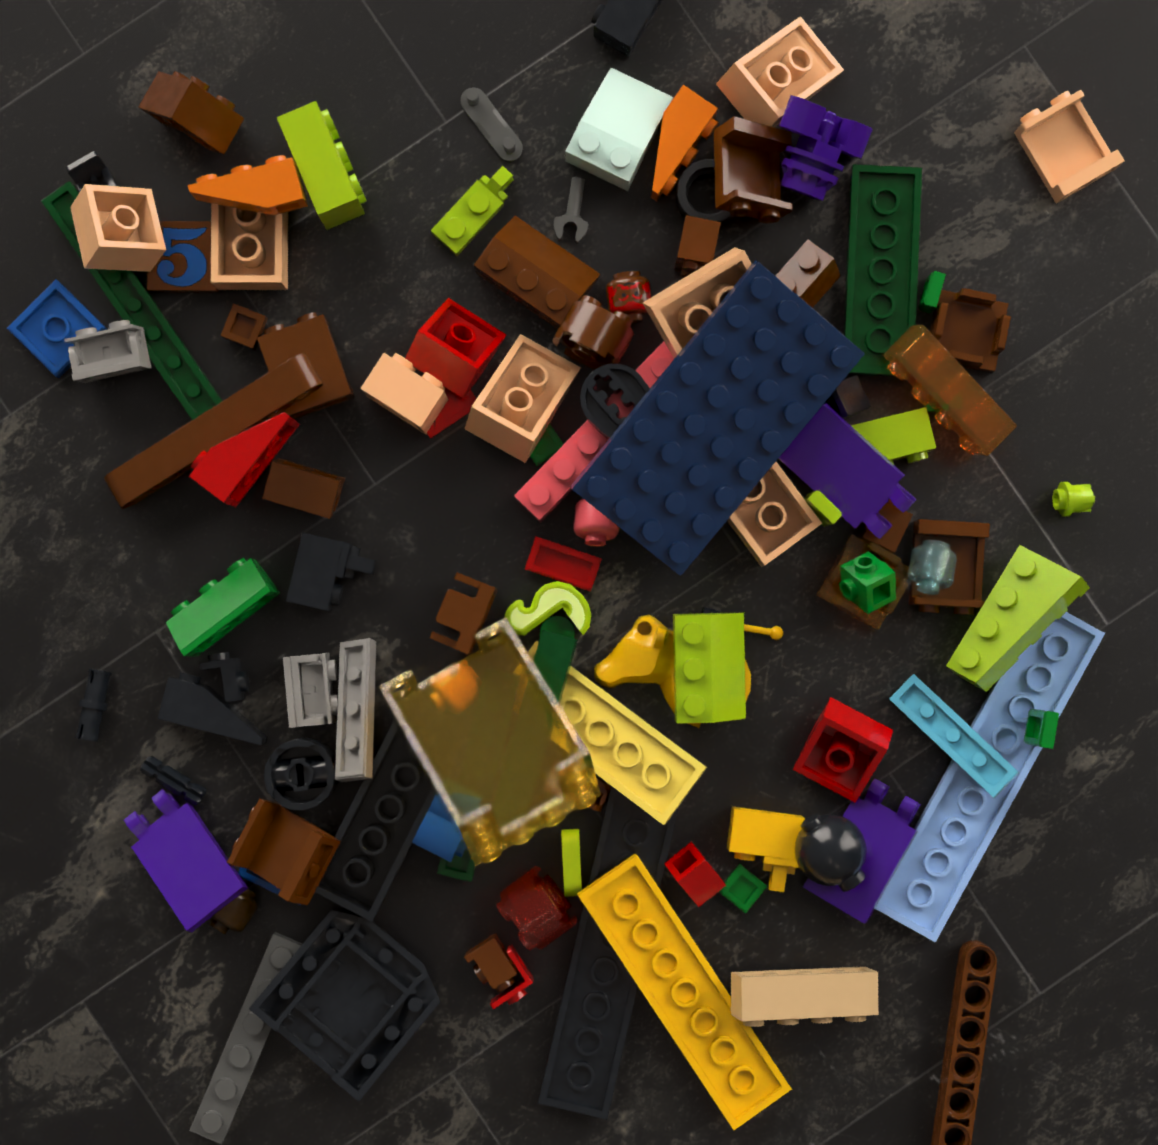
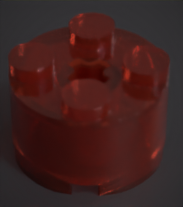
(536, 909)

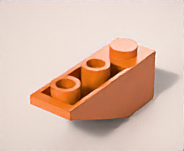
(682, 127)
(261, 189)

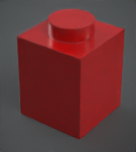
(695, 874)

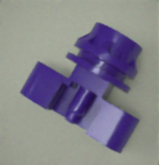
(818, 147)

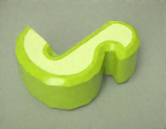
(547, 602)

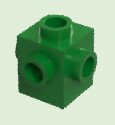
(868, 582)

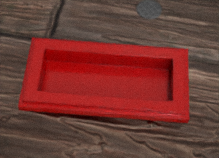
(563, 563)

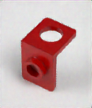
(517, 990)

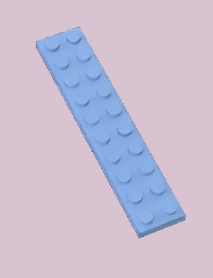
(963, 814)

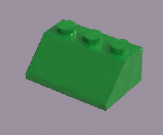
(221, 607)

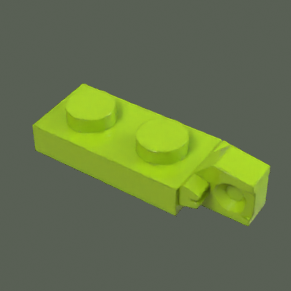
(473, 211)

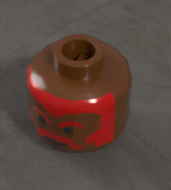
(628, 293)

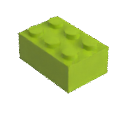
(323, 164)

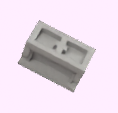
(108, 352)
(310, 689)

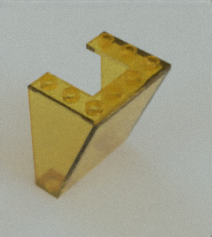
(494, 744)

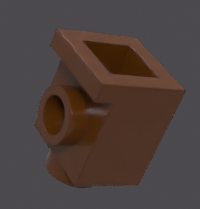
(492, 963)

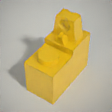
(766, 835)

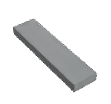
(355, 710)

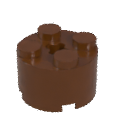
(594, 334)

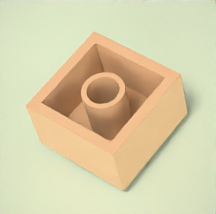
(117, 228)
(404, 392)

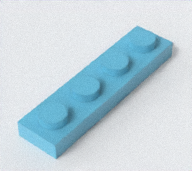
(954, 736)

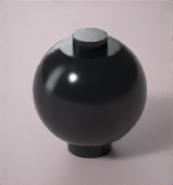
(831, 851)

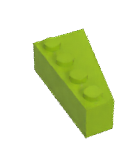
(1013, 617)

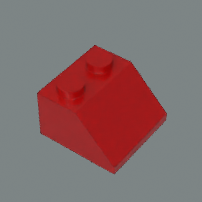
(455, 347)
(843, 750)

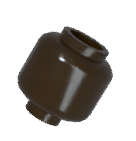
(235, 914)

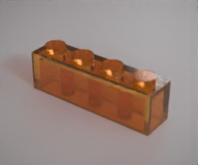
(949, 390)

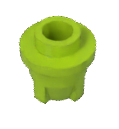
(1072, 498)

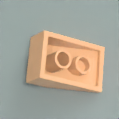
(781, 66)
(521, 398)

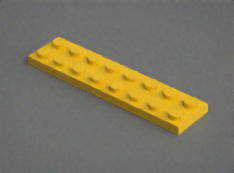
(683, 991)

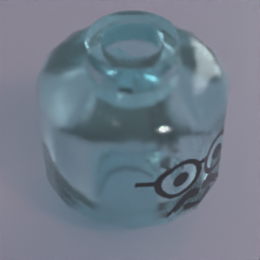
(932, 566)

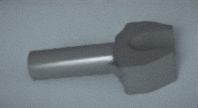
(572, 214)

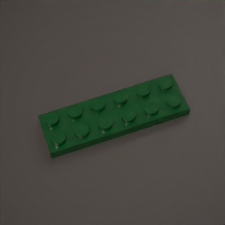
(881, 261)

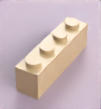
(803, 995)

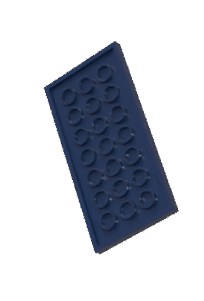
(717, 418)

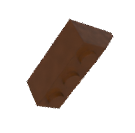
(535, 271)

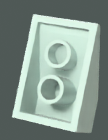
(617, 129)

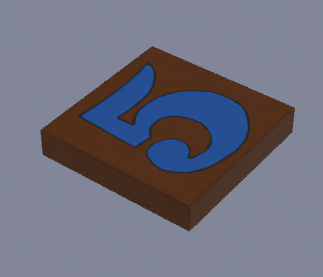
(187, 259)

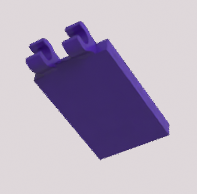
(846, 470)
(886, 840)
(185, 861)

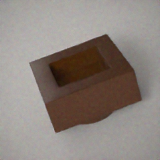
(244, 326)

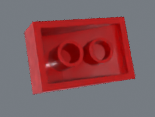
(238, 462)

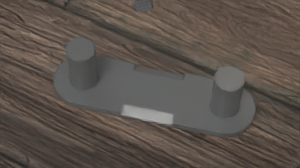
(491, 124)

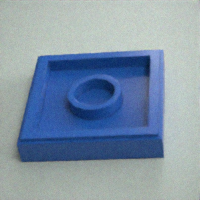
(48, 322)

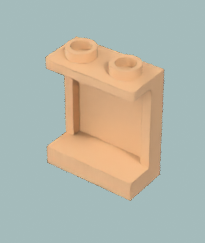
(1066, 146)

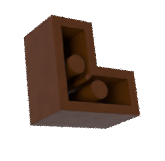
(188, 107)

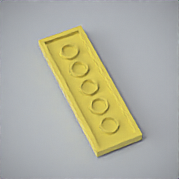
(628, 749)

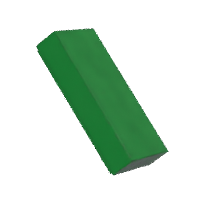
(1041, 728)

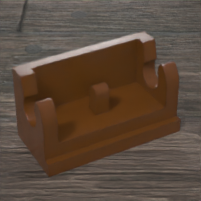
(303, 488)

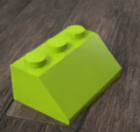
(709, 667)

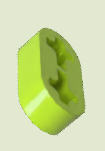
(571, 862)

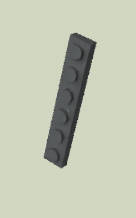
(241, 1049)

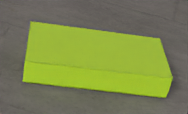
(823, 508)

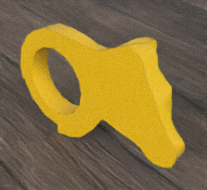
(646, 657)

